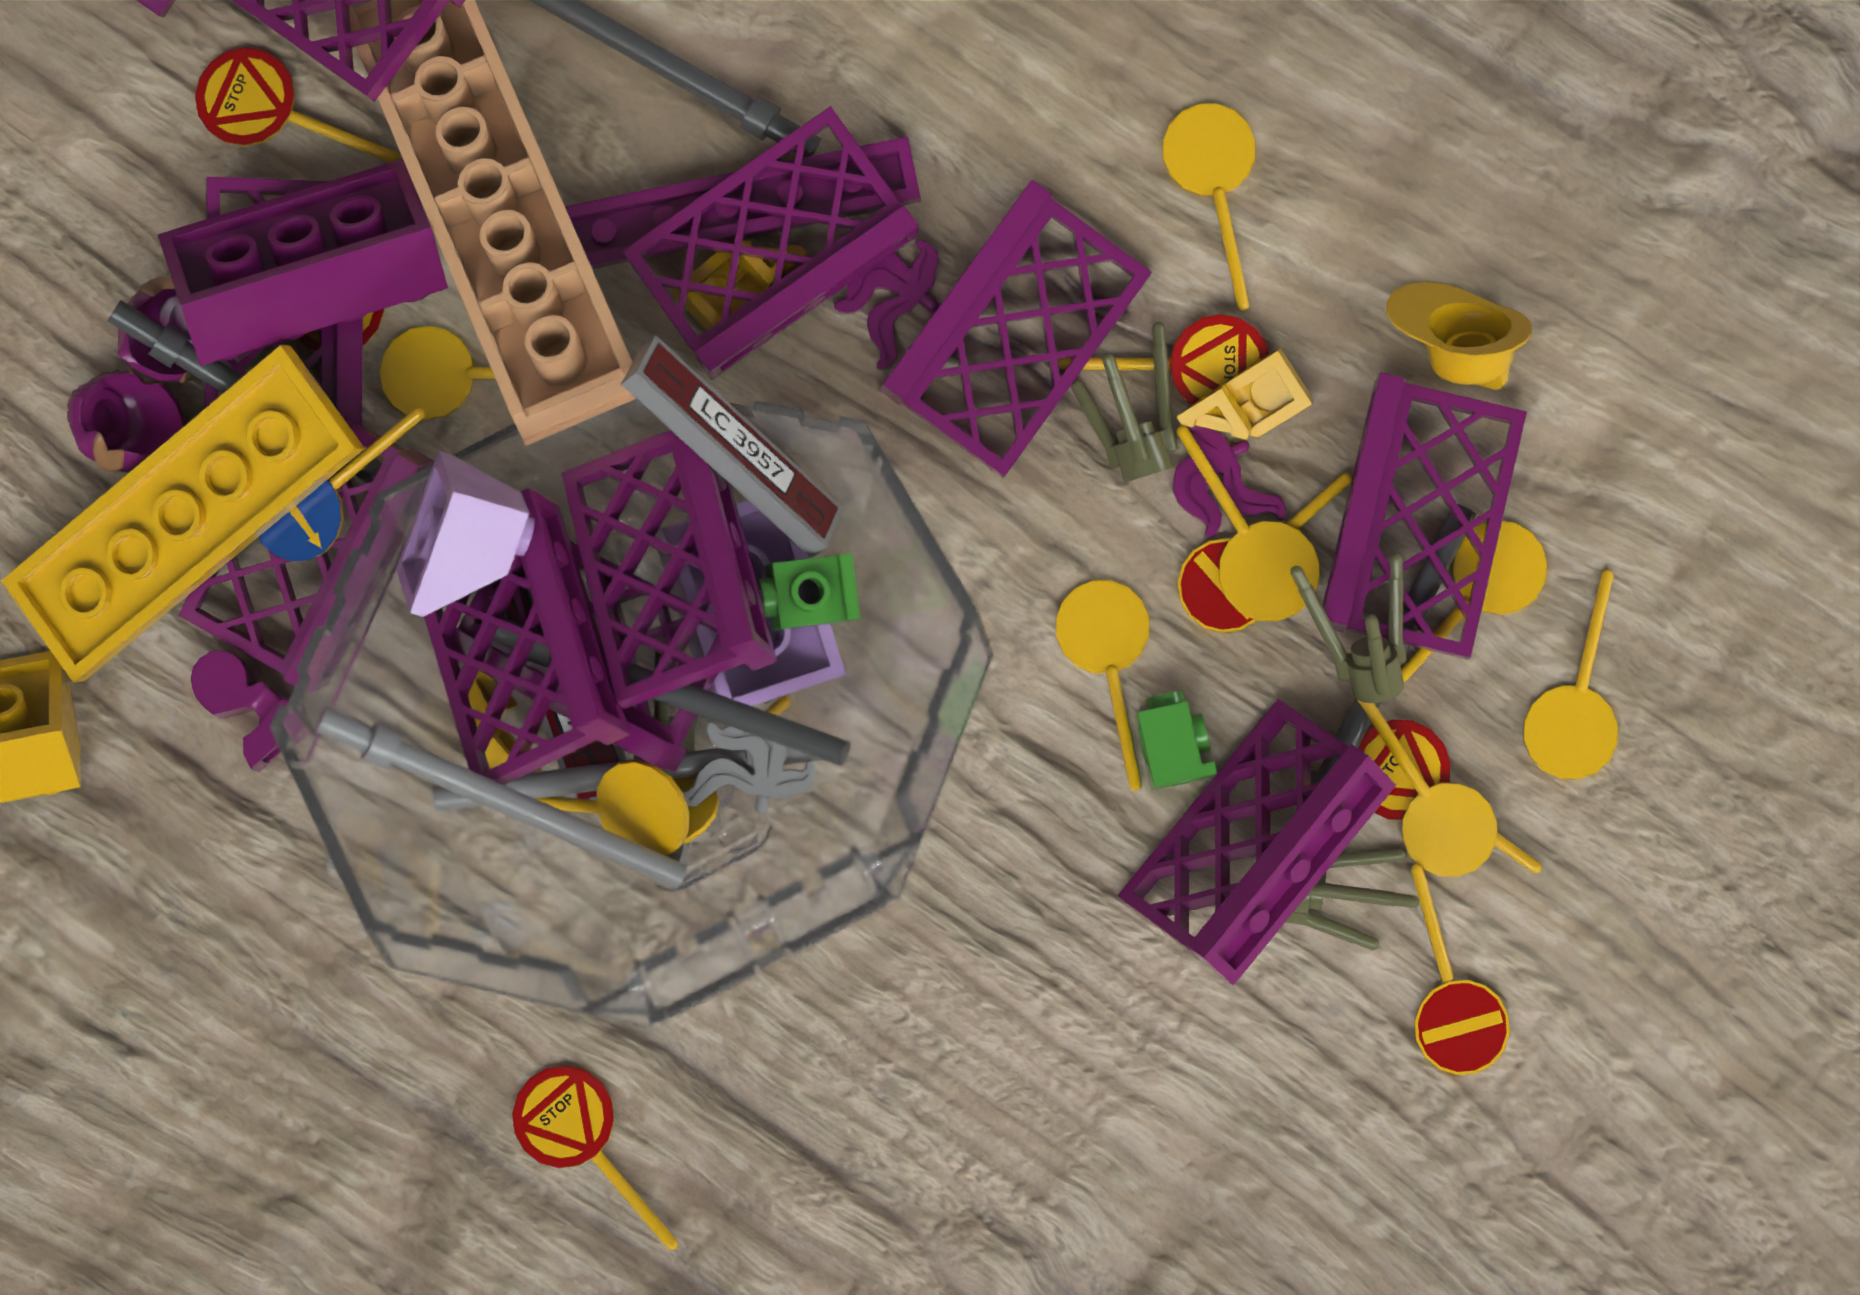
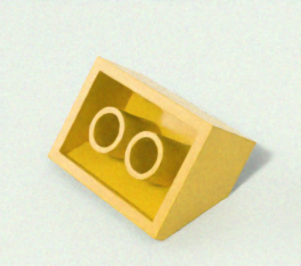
(37, 728)

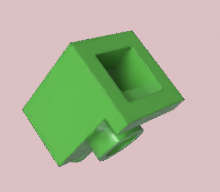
(836, 587)
(1173, 742)

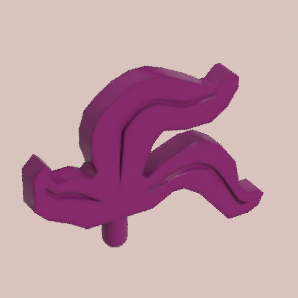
(892, 275)
(1191, 487)

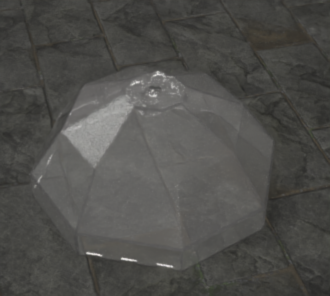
(562, 927)

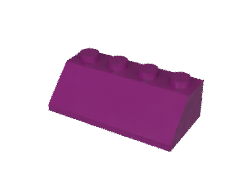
(303, 262)

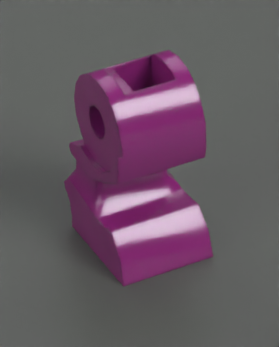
(227, 690)

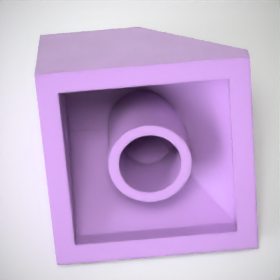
(461, 535)

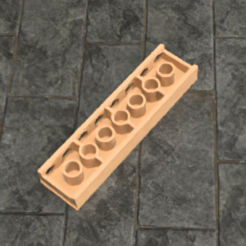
(500, 223)

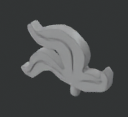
(765, 782)

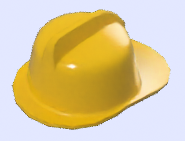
(1463, 333)

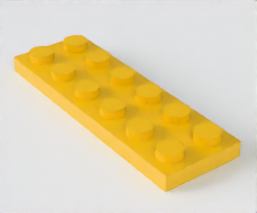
(182, 513)

